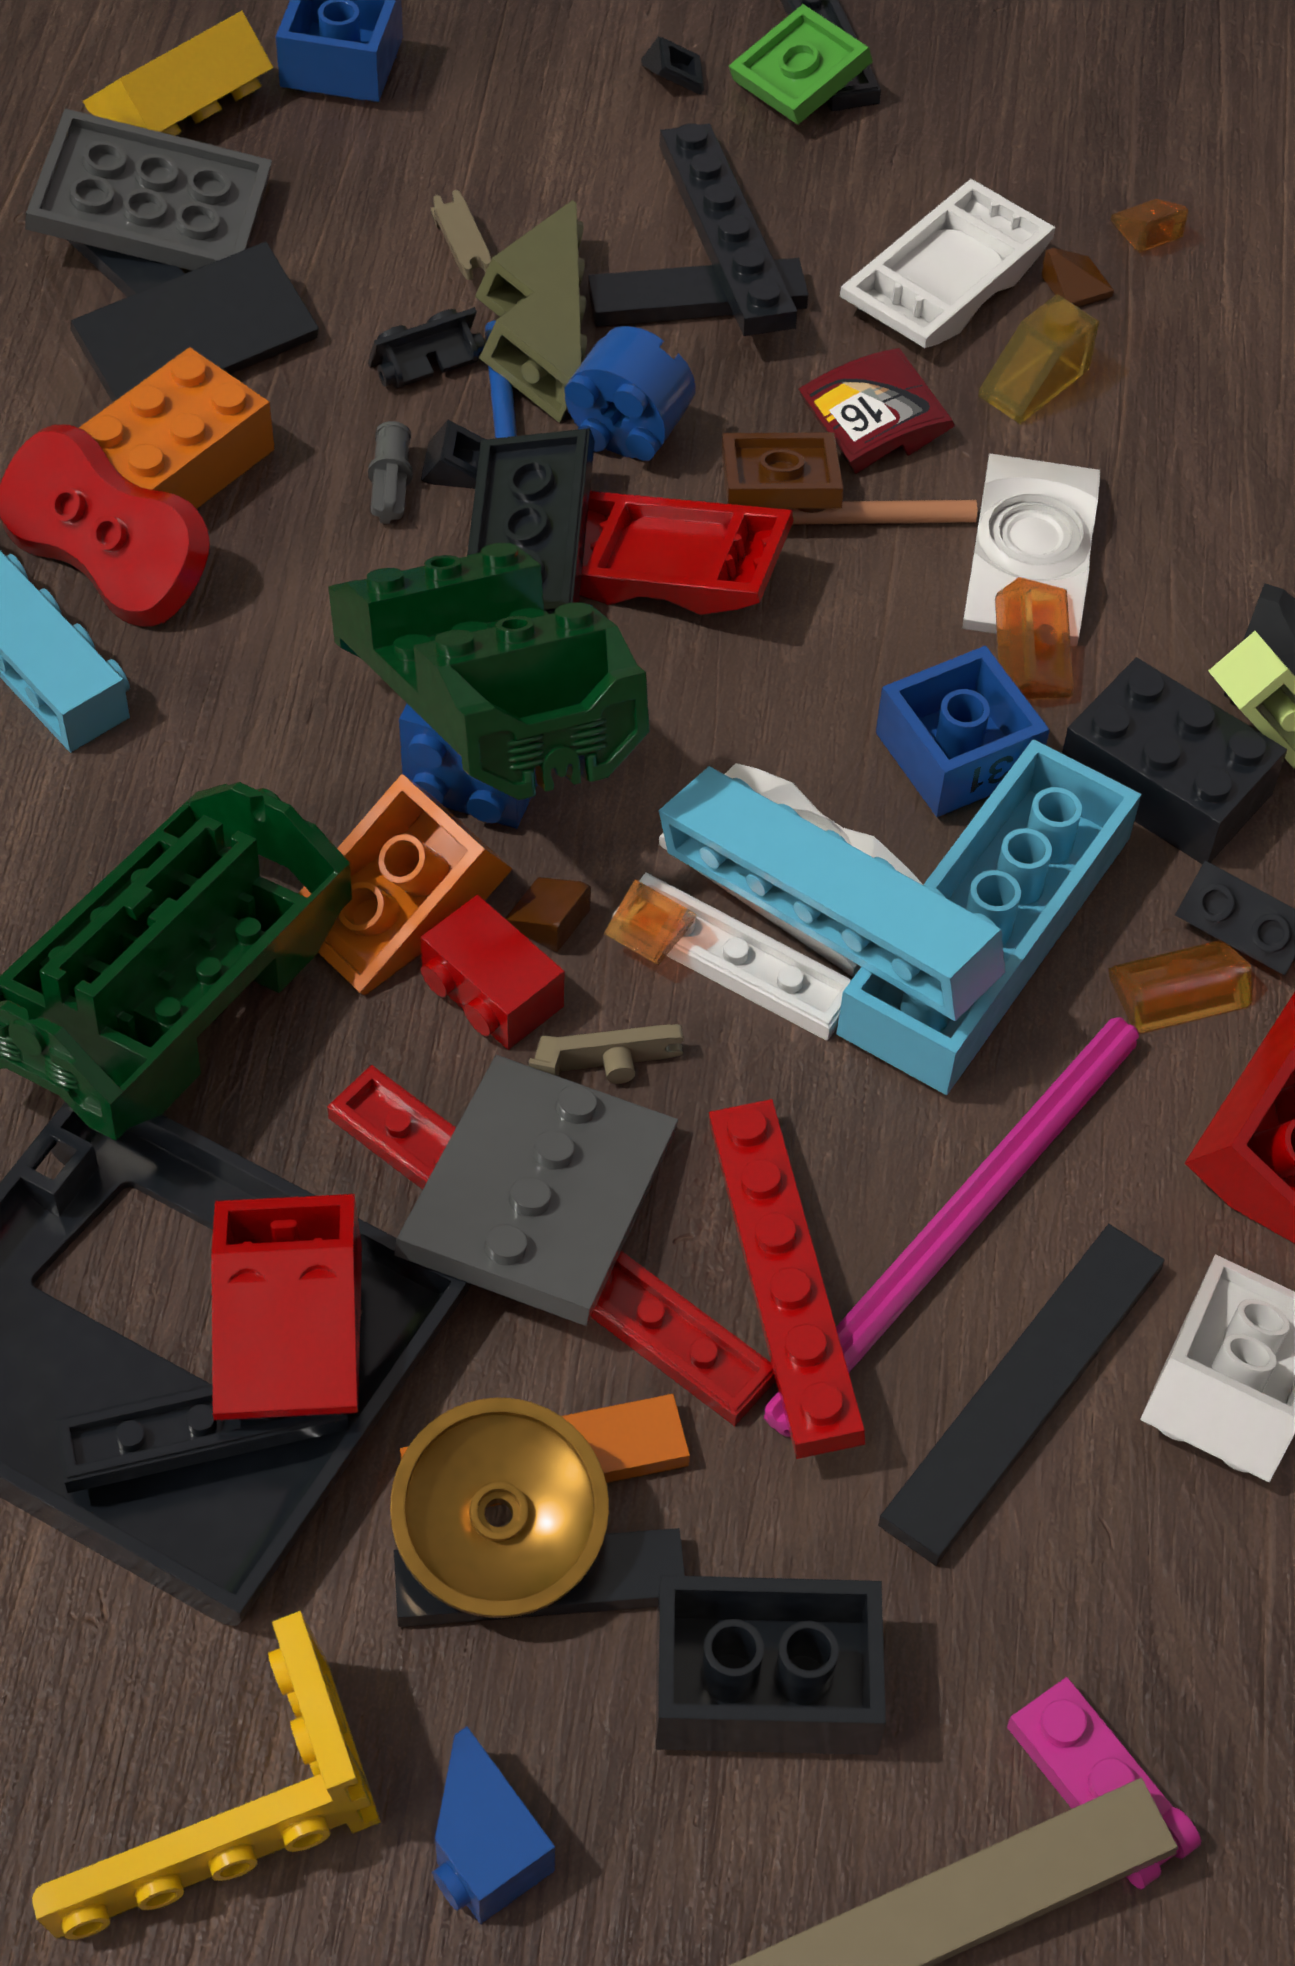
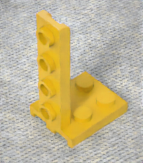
(235, 1839)

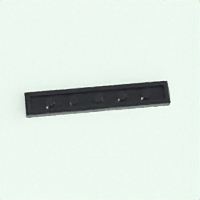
(1020, 1395)

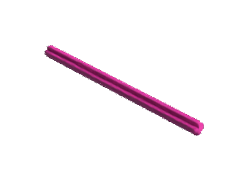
(976, 1198)

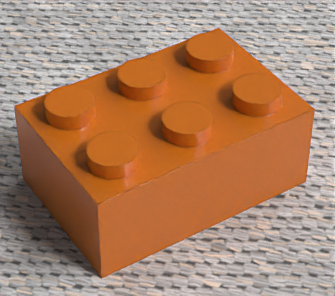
(185, 429)

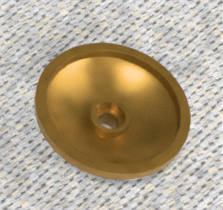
(511, 1457)

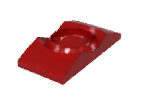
(680, 551)

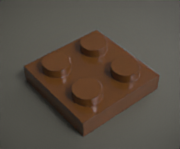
(782, 470)

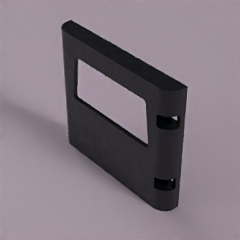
(212, 1526)

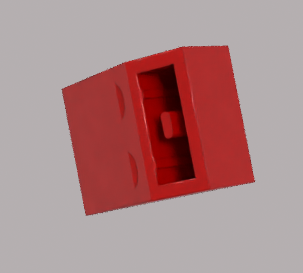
(285, 1306)

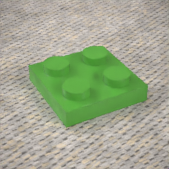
(800, 64)

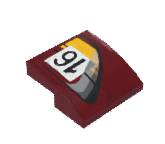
(876, 407)

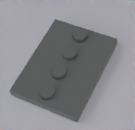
(146, 192)
(537, 1189)

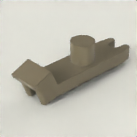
(461, 234)
(611, 1049)

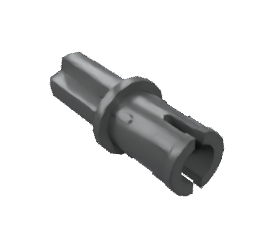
(390, 471)

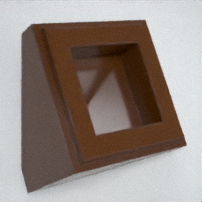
(1074, 277)

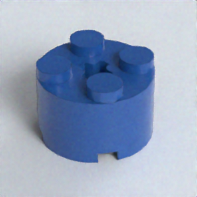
(630, 393)

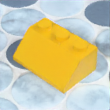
(187, 79)

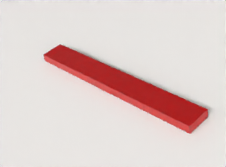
(633, 1303)

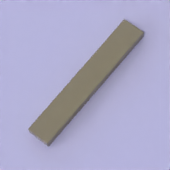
(989, 1889)

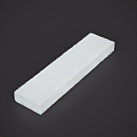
(756, 965)

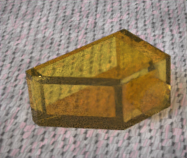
(1041, 359)

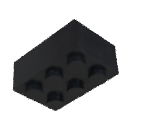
(1184, 755)
(770, 1665)

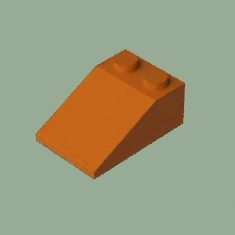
(407, 875)

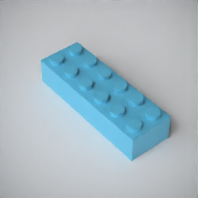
(1029, 870)

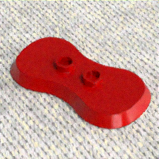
(130, 541)

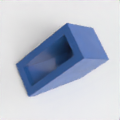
(486, 1835)

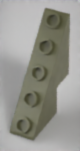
(539, 310)

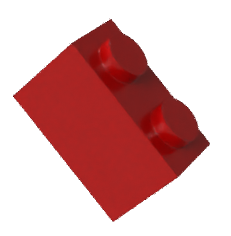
(491, 972)

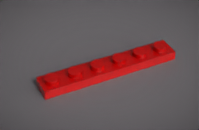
(786, 1281)

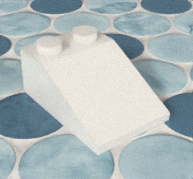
(1232, 1372)

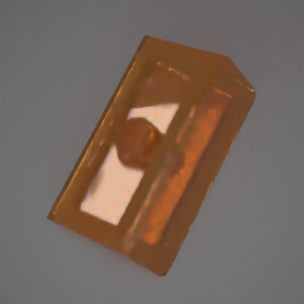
(1035, 638)
(1182, 985)

